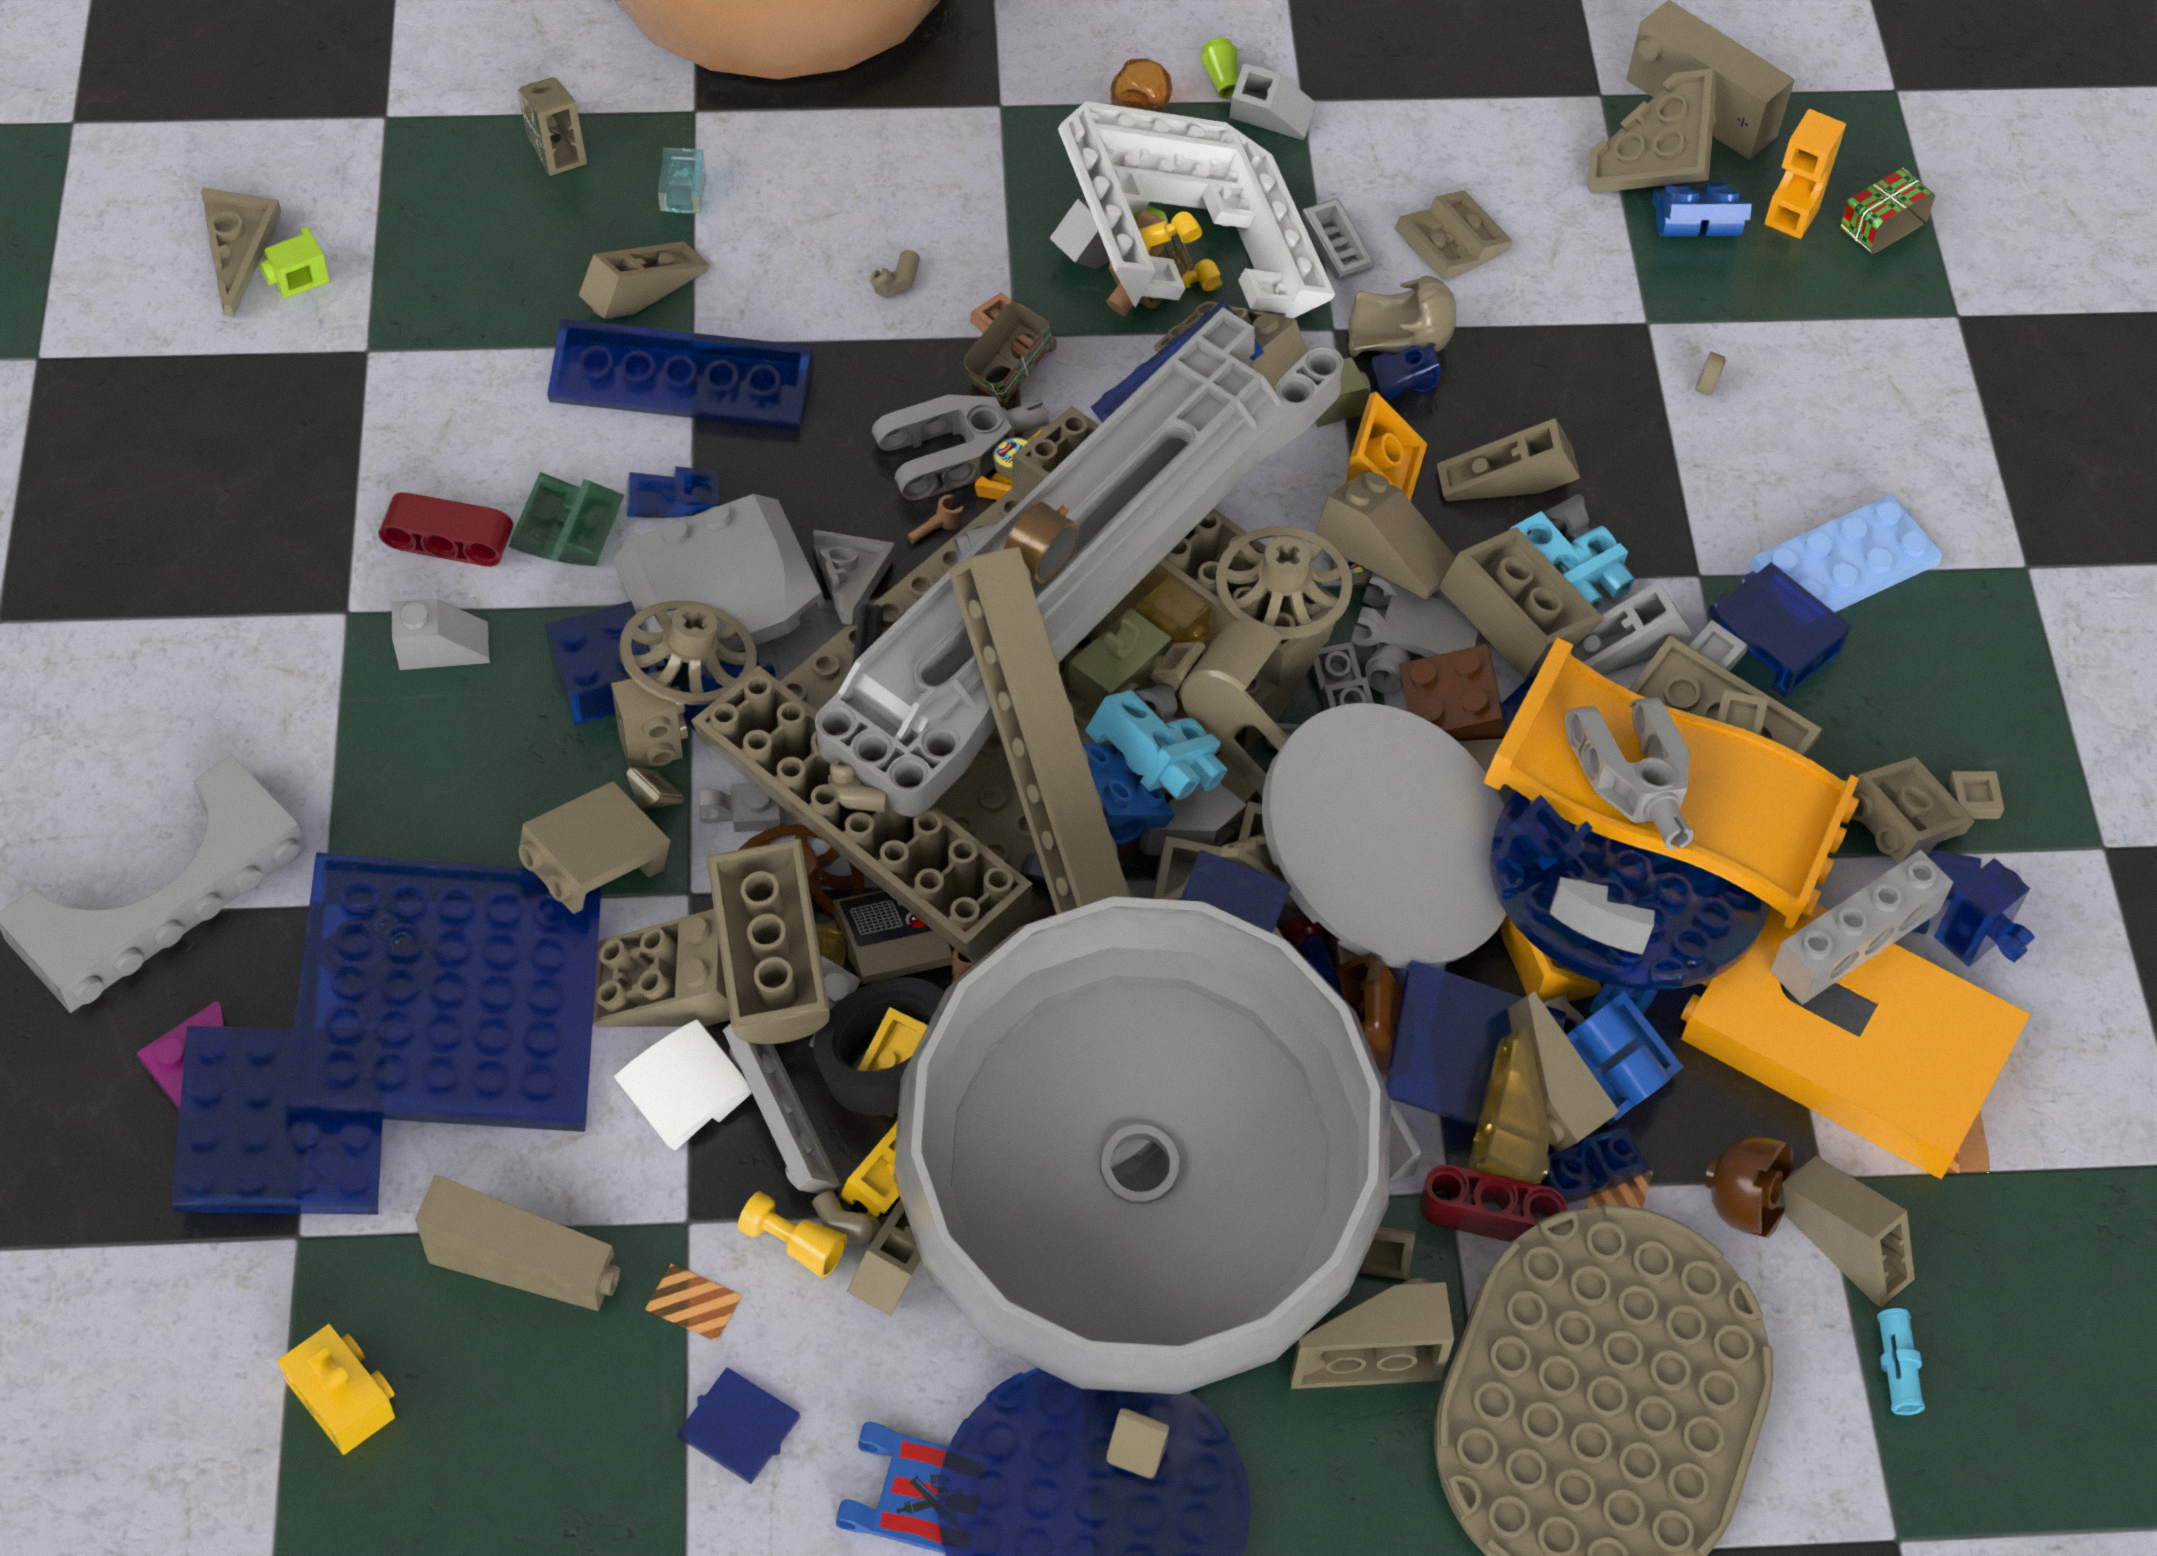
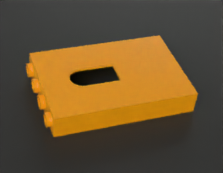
(1902, 1083)

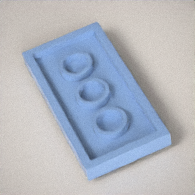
(1855, 554)

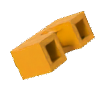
(1808, 169)

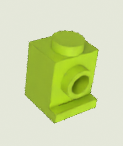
(295, 265)

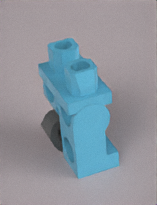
(1592, 556)
(1157, 745)

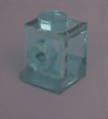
(682, 180)

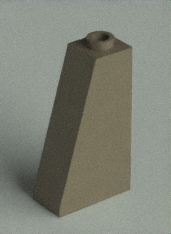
(513, 1246)

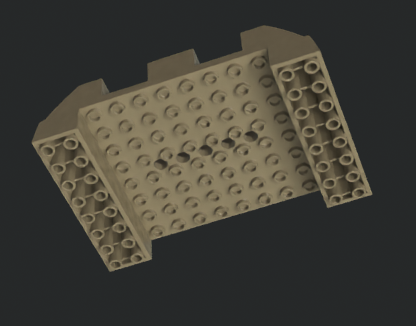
(966, 852)

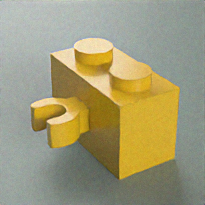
(337, 1387)

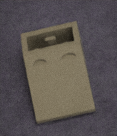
(1275, 334)
(662, 976)

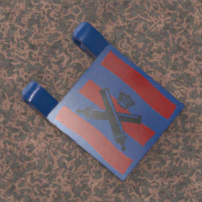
(909, 1494)

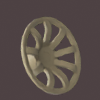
(1285, 572)
(688, 638)

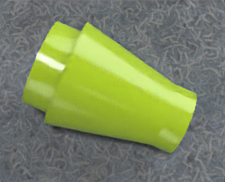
(1222, 65)

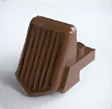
(1376, 999)

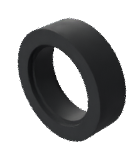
(851, 1023)

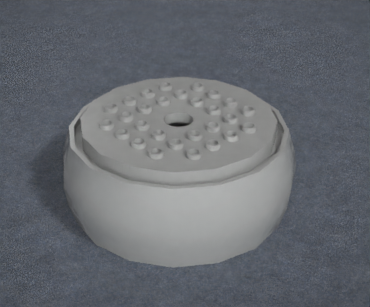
(1166, 1033)

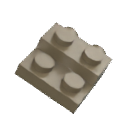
(1907, 809)

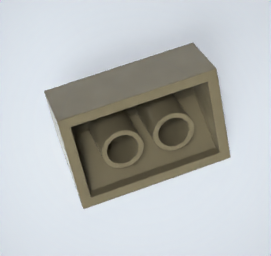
(1518, 600)

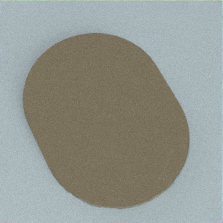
(1604, 1391)

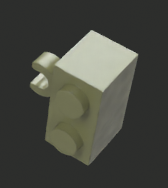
(1118, 659)

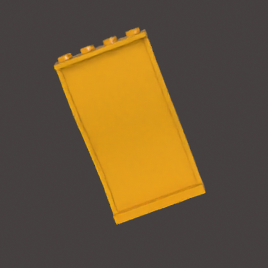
(1751, 802)

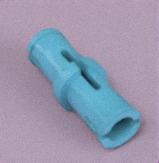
(1901, 1361)

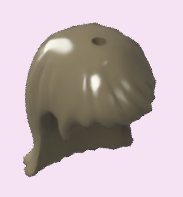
(1403, 319)

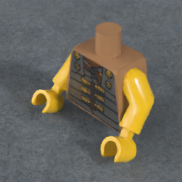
(1168, 241)

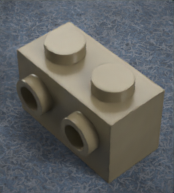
(647, 724)

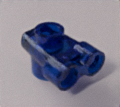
(1413, 368)

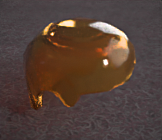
(1141, 86)

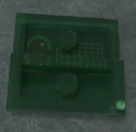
(566, 521)

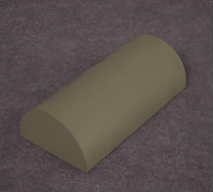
(768, 943)

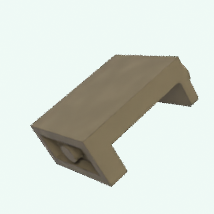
(591, 844)

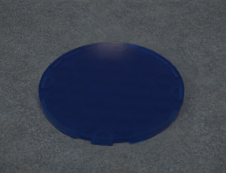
(1698, 920)
(1037, 1480)

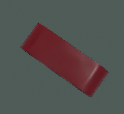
(446, 529)
(1473, 1189)

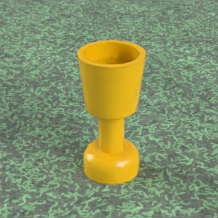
(807, 1242)

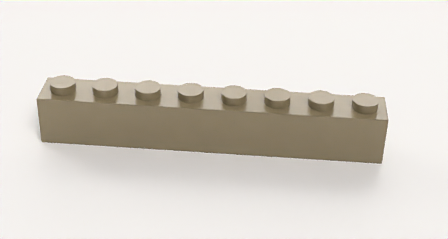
(1038, 729)

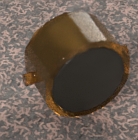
(1044, 540)

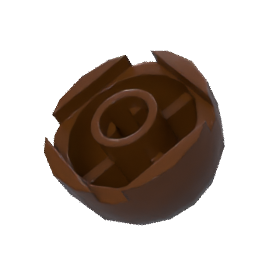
(1749, 1183)

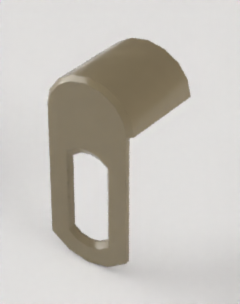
(1217, 694)

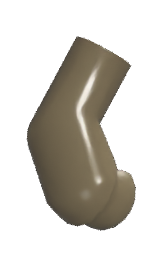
(891, 283)
(852, 792)
(857, 1226)

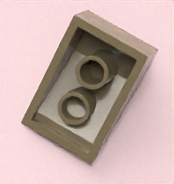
(1385, 534)
(1385, 1340)

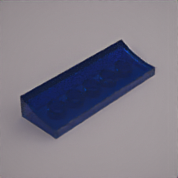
(680, 374)

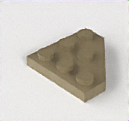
(1661, 139)

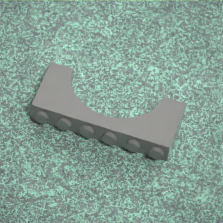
(89, 950)

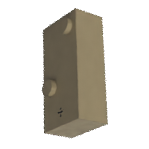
(1748, 89)

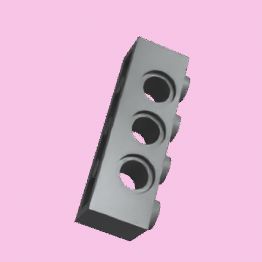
(1861, 926)

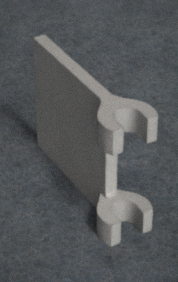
(1412, 622)

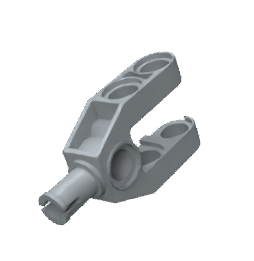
(974, 417)
(1641, 789)

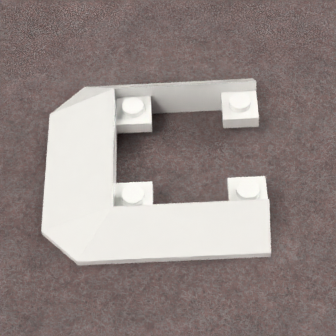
(1150, 156)

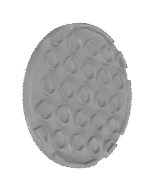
(1385, 834)

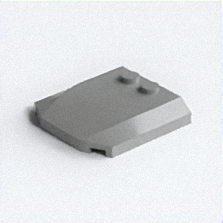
(727, 557)

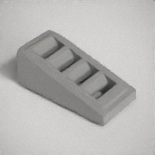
(1335, 214)

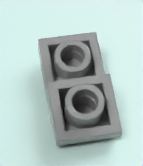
(1339, 677)
(1587, 911)

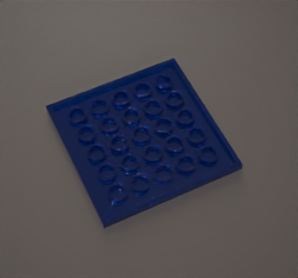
(443, 996)

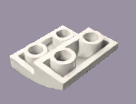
(684, 1083)

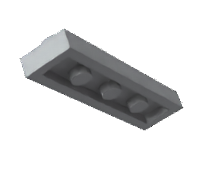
(784, 1114)

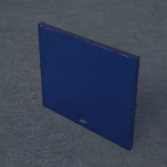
(1448, 1042)

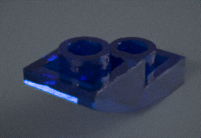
(1595, 1166)

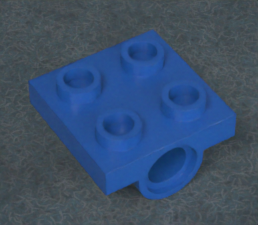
(1712, 209)
(1126, 801)
(1624, 1053)

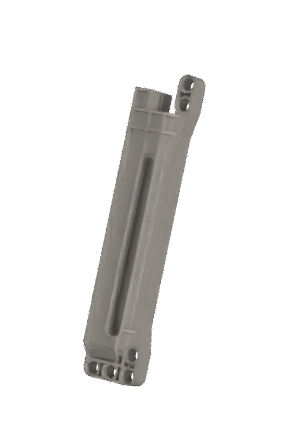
(1133, 495)

